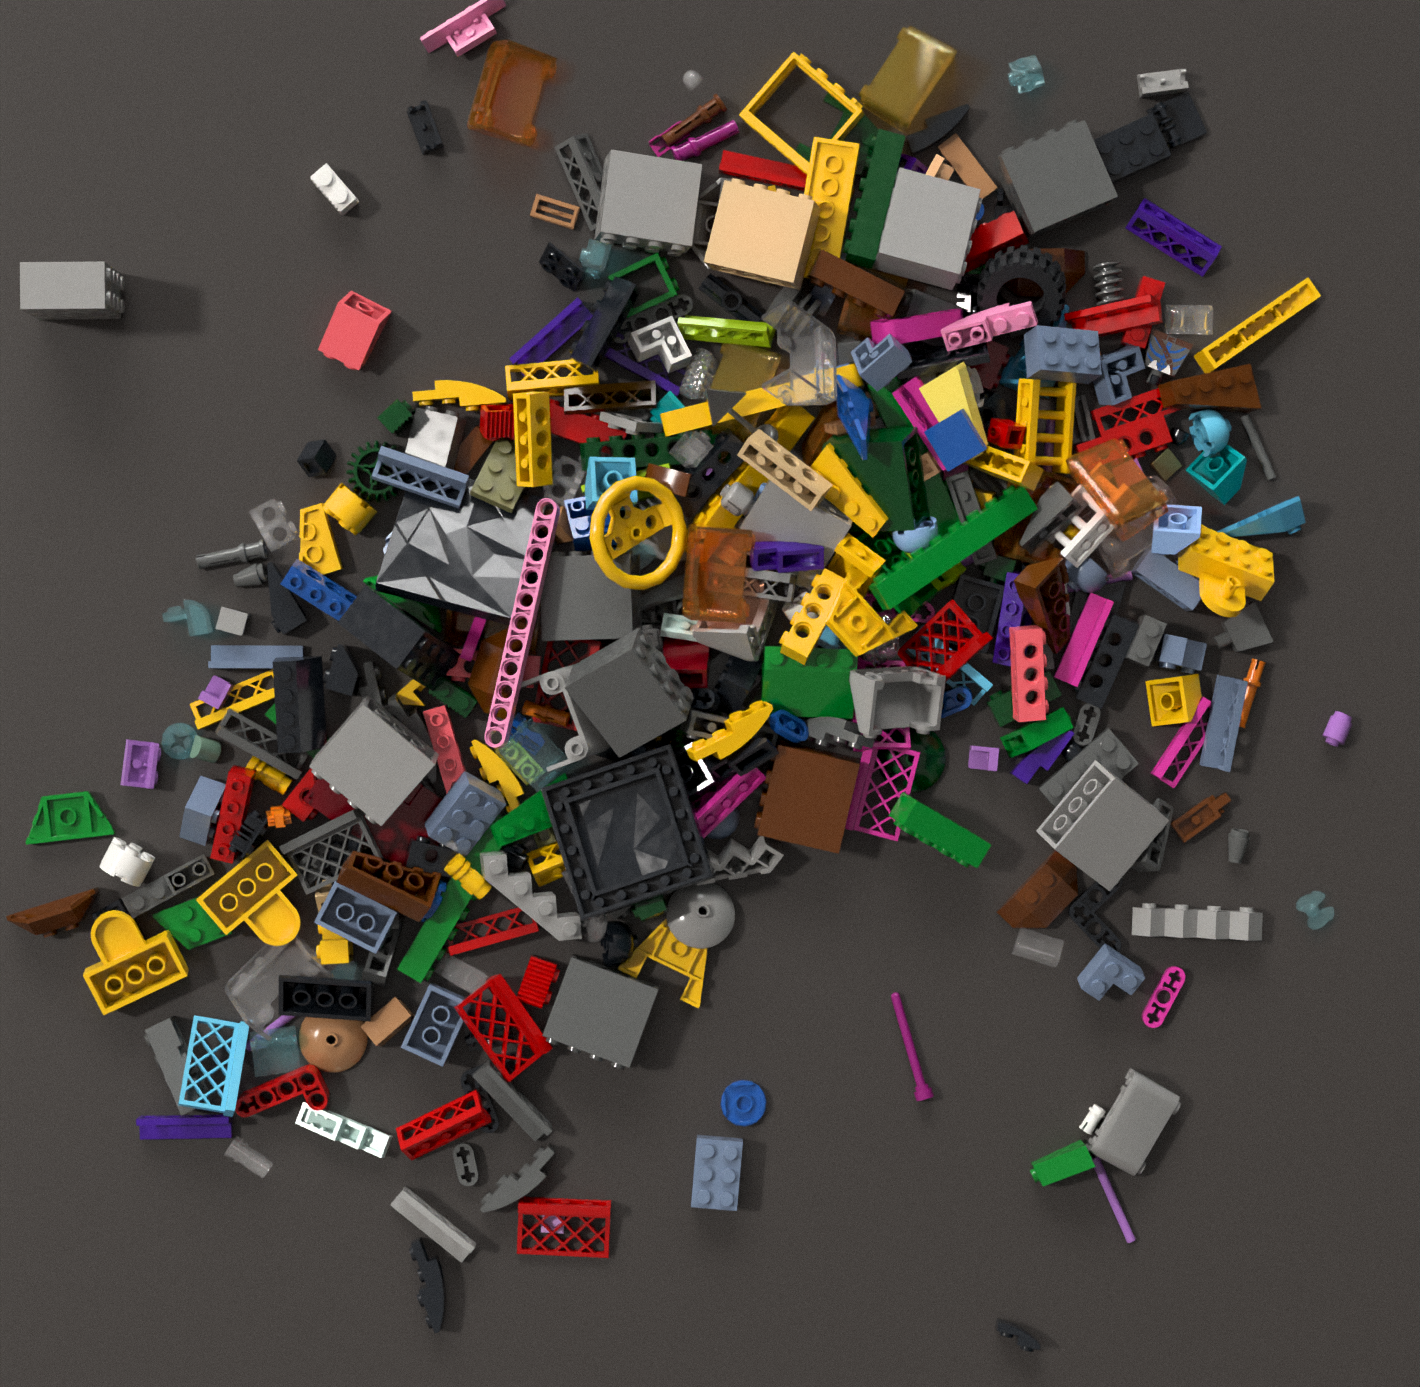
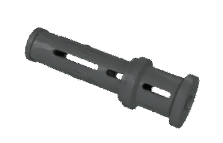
(242, 553)

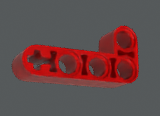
(279, 1094)

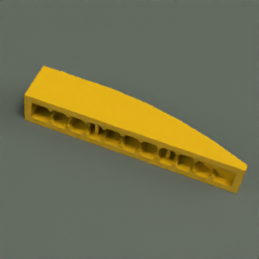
(1257, 326)
(1007, 467)

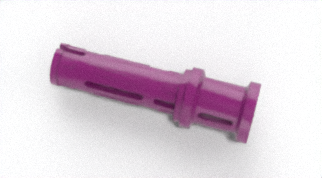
(695, 145)

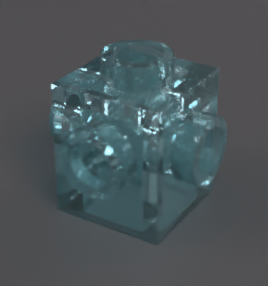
(1025, 74)

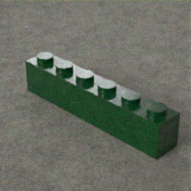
(875, 198)

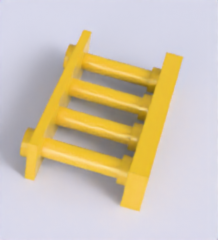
(1028, 416)

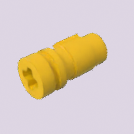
(269, 775)
(469, 877)

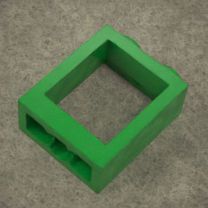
(662, 266)

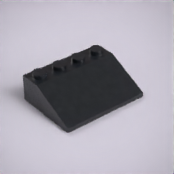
(605, 323)

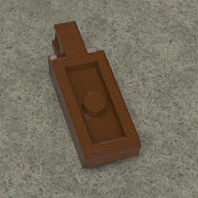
(1200, 816)

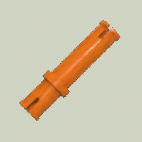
(1253, 678)

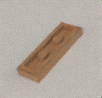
(966, 165)

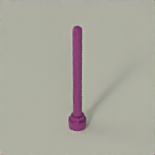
(922, 1091)

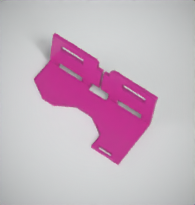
(661, 143)

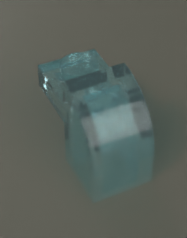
(197, 614)

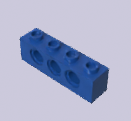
(318, 589)

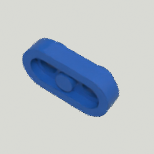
(952, 703)
(788, 726)

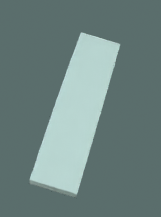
(344, 1130)

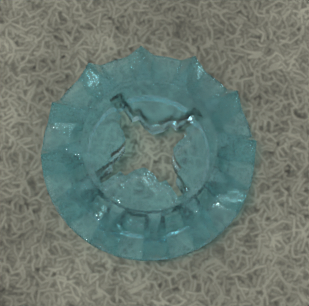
(168, 740)

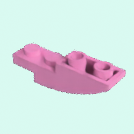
(988, 323)

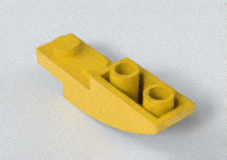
(469, 394)
(740, 729)
(496, 769)

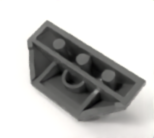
(705, 216)

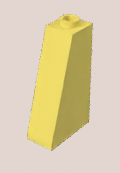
(952, 393)

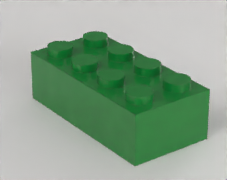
(938, 831)

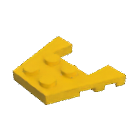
(858, 622)
(667, 950)

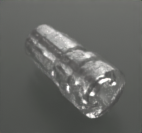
(248, 1157)

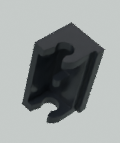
(424, 127)

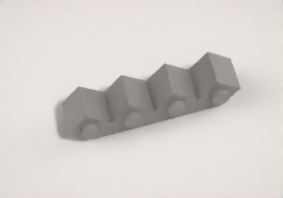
(738, 861)
(518, 889)
(1197, 923)

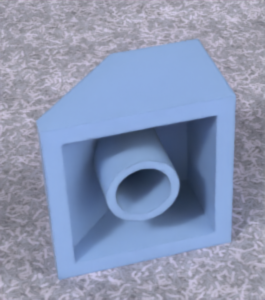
(1176, 529)

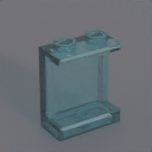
(531, 752)

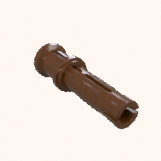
(702, 114)

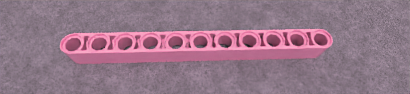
(530, 614)

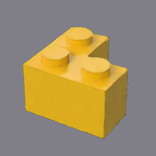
(333, 948)

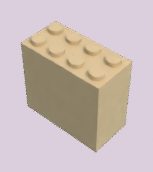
(762, 234)

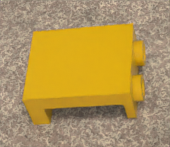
(854, 552)

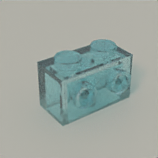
(596, 258)

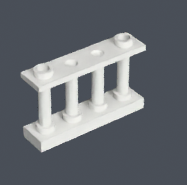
(1091, 533)

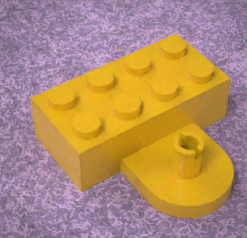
(1227, 570)
(253, 895)
(129, 963)

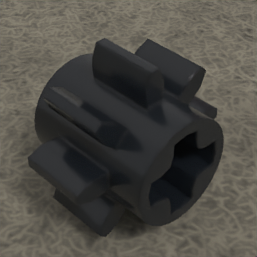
(516, 857)

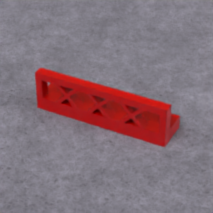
(762, 171)
(1118, 316)
(1130, 403)
(496, 937)
(443, 1130)

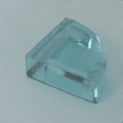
(345, 970)

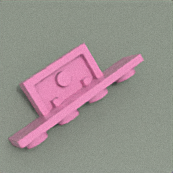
(465, 28)

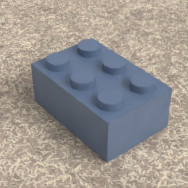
(1062, 354)
(1167, 579)
(465, 813)
(356, 918)
(435, 1025)
(716, 1172)

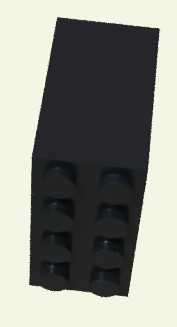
(399, 638)

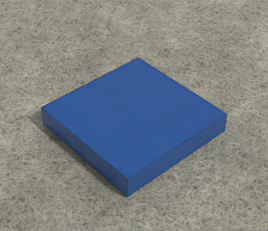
(955, 440)

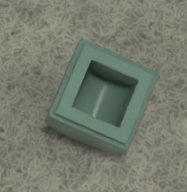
(205, 749)

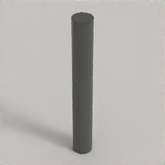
(1258, 447)

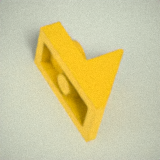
(408, 696)

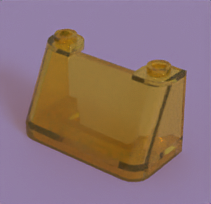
(907, 78)
(743, 370)

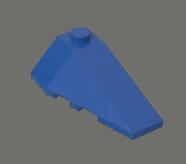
(854, 413)

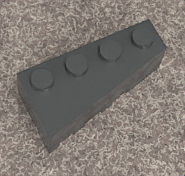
(171, 1056)

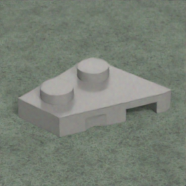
(632, 424)

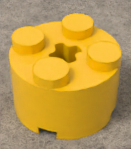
(349, 509)

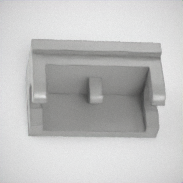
(1162, 83)

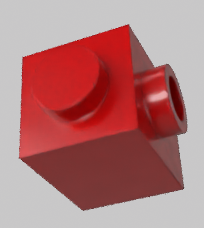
(1006, 433)

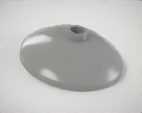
(696, 929)

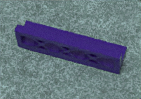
(1175, 230)
(553, 335)
(645, 373)
(185, 1126)

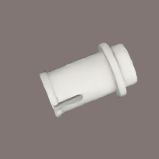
(1092, 1119)

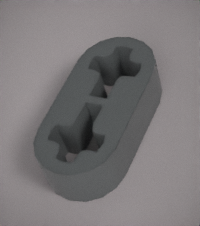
(1091, 725)
(471, 1163)

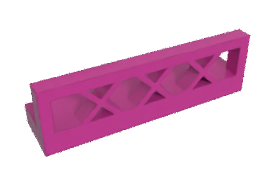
(917, 410)
(1083, 639)
(1177, 742)

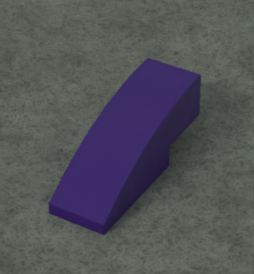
(786, 556)
(1041, 756)

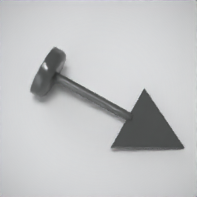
(722, 402)

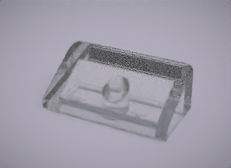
(1038, 947)

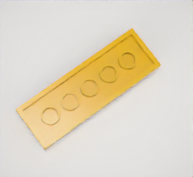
(831, 186)

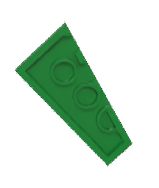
(524, 820)

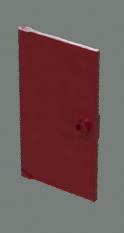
(397, 830)

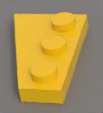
(317, 541)

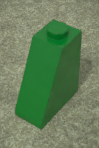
(1037, 732)
(1062, 1164)

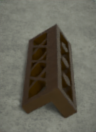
(613, 393)

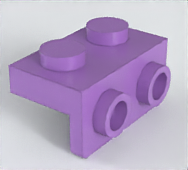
(140, 764)

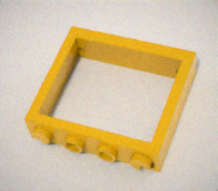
(772, 85)

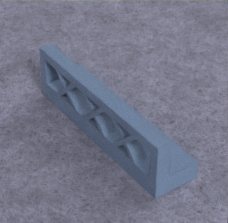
(422, 469)
(250, 656)
(1223, 723)

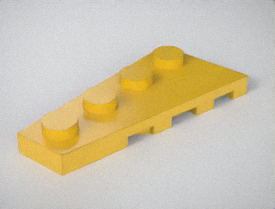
(847, 492)

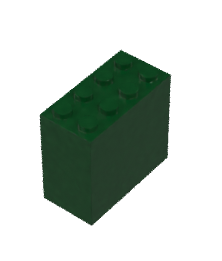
(889, 474)

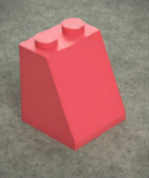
(354, 330)

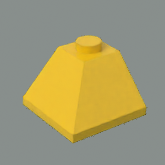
(1173, 699)

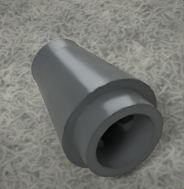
(252, 575)
(1237, 844)

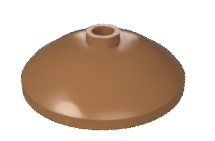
(335, 1057)

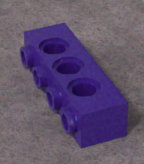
(1012, 615)

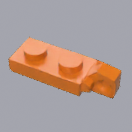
(278, 816)

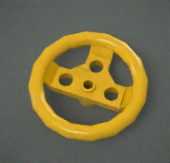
(633, 530)

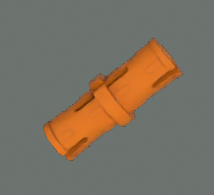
(546, 713)

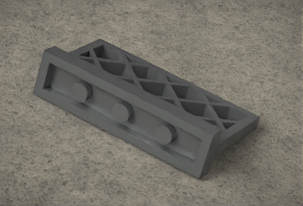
(319, 835)

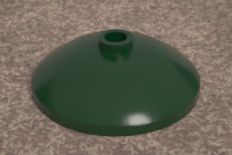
(930, 762)

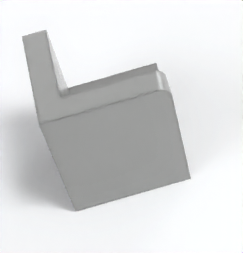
(232, 621)

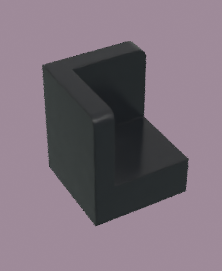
(316, 458)

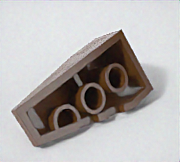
(1044, 596)

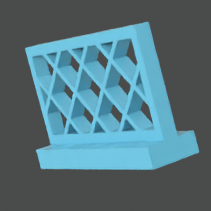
(234, 1066)

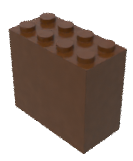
(807, 796)

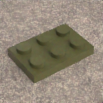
(497, 478)

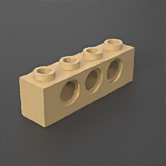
(784, 469)

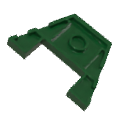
(859, 134)

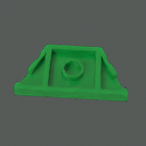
(68, 818)
(189, 924)

